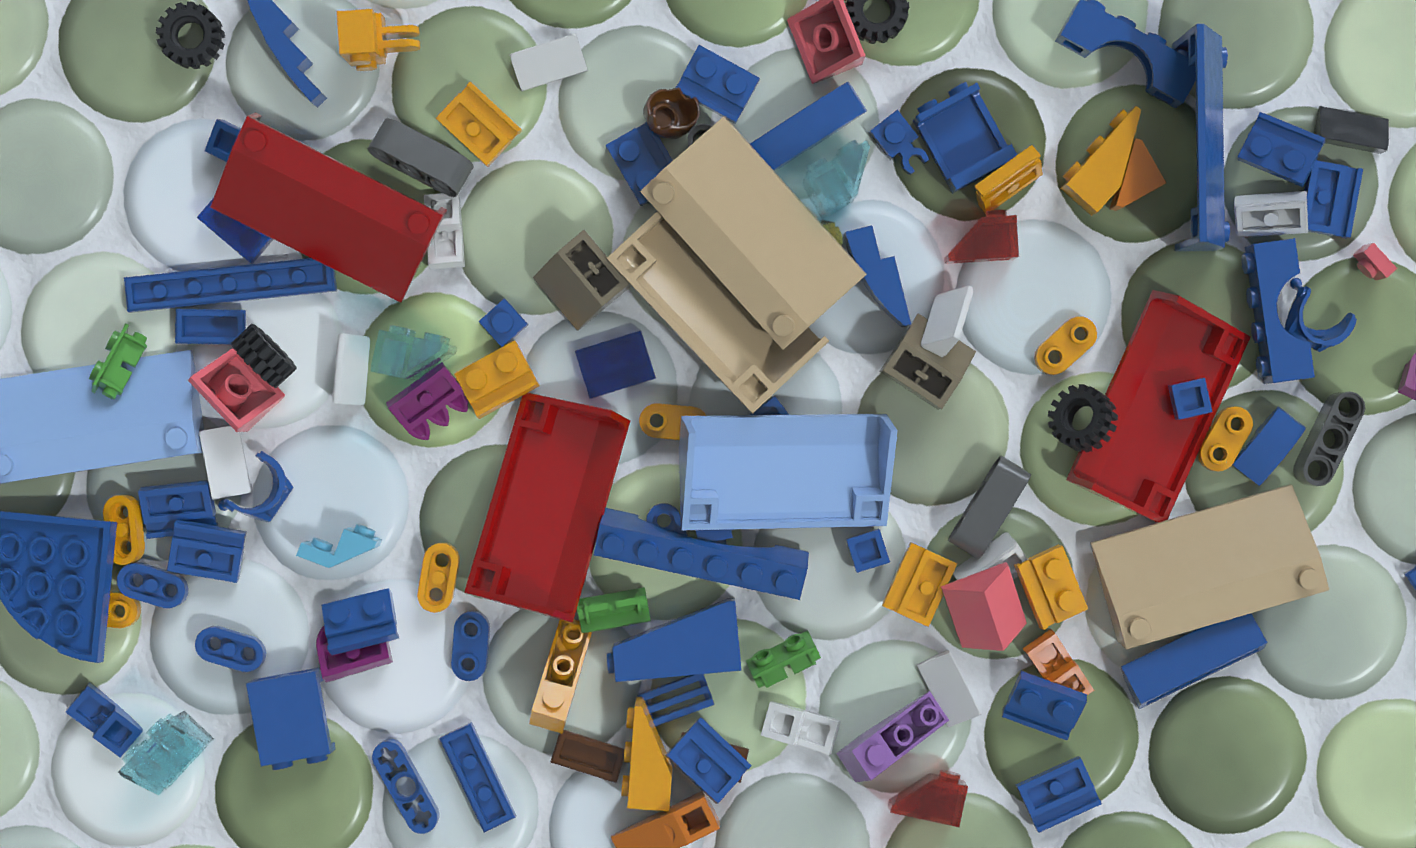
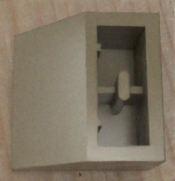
(581, 280)
(924, 372)

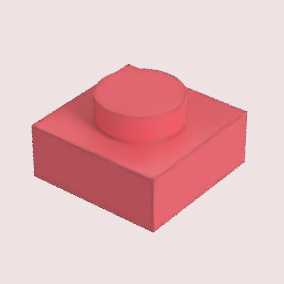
(1374, 262)

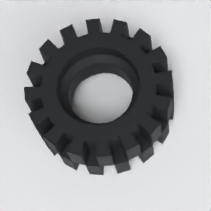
(176, 20)
(878, 31)
(263, 355)
(1066, 410)

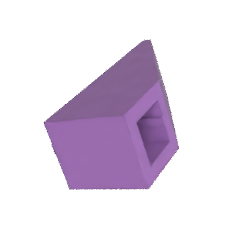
(892, 738)

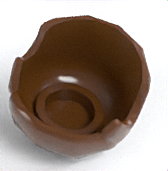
(671, 113)

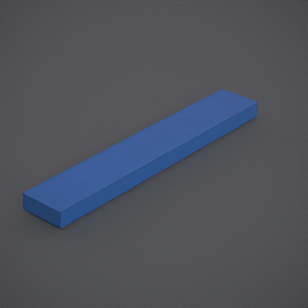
(228, 284)

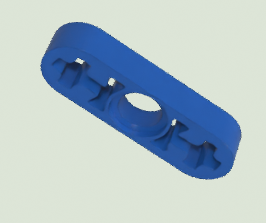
(425, 804)

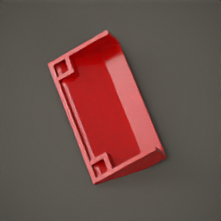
(325, 209)
(1150, 449)
(548, 506)

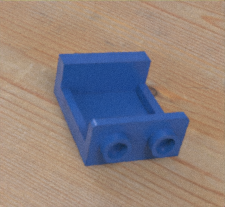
(962, 137)
(289, 718)

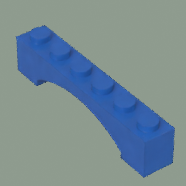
(767, 570)

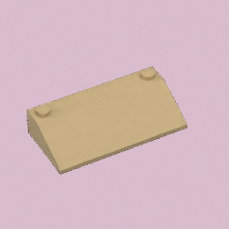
(753, 232)
(708, 314)
(1208, 567)

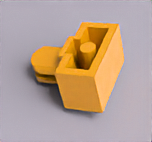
(366, 39)

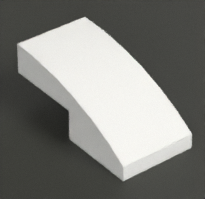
(447, 245)
(800, 727)

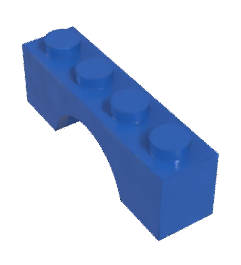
(1166, 70)
(1281, 354)

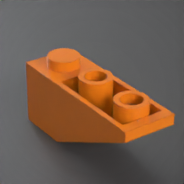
(672, 828)

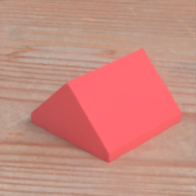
(826, 39)
(236, 391)
(985, 609)

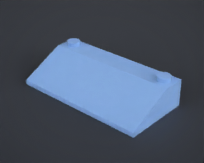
(61, 427)
(785, 471)

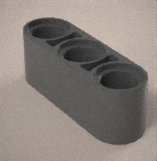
(420, 157)
(1343, 429)
(989, 507)

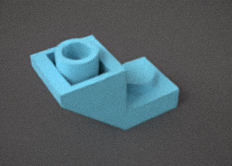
(351, 544)

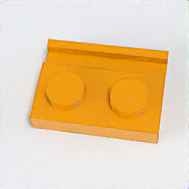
(479, 124)
(1009, 179)
(496, 379)
(918, 584)
(1051, 586)

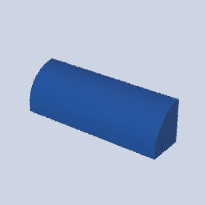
(1192, 658)

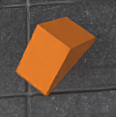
(1139, 178)

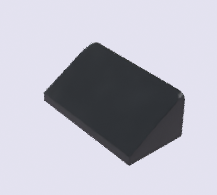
(1353, 130)

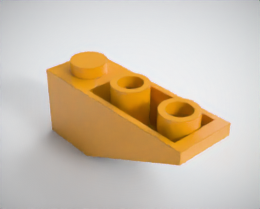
(1103, 171)
(560, 677)
(650, 770)

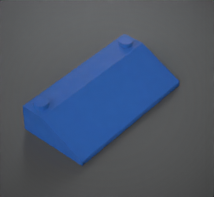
(1208, 221)

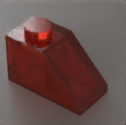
(987, 240)
(933, 799)

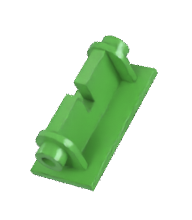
(110, 373)
(613, 610)
(769, 664)

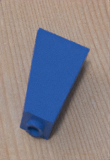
(682, 647)

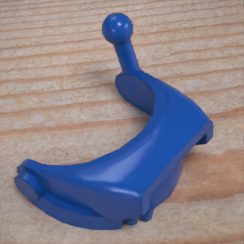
(1318, 339)
(280, 490)

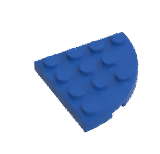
(58, 579)

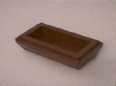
(588, 756)

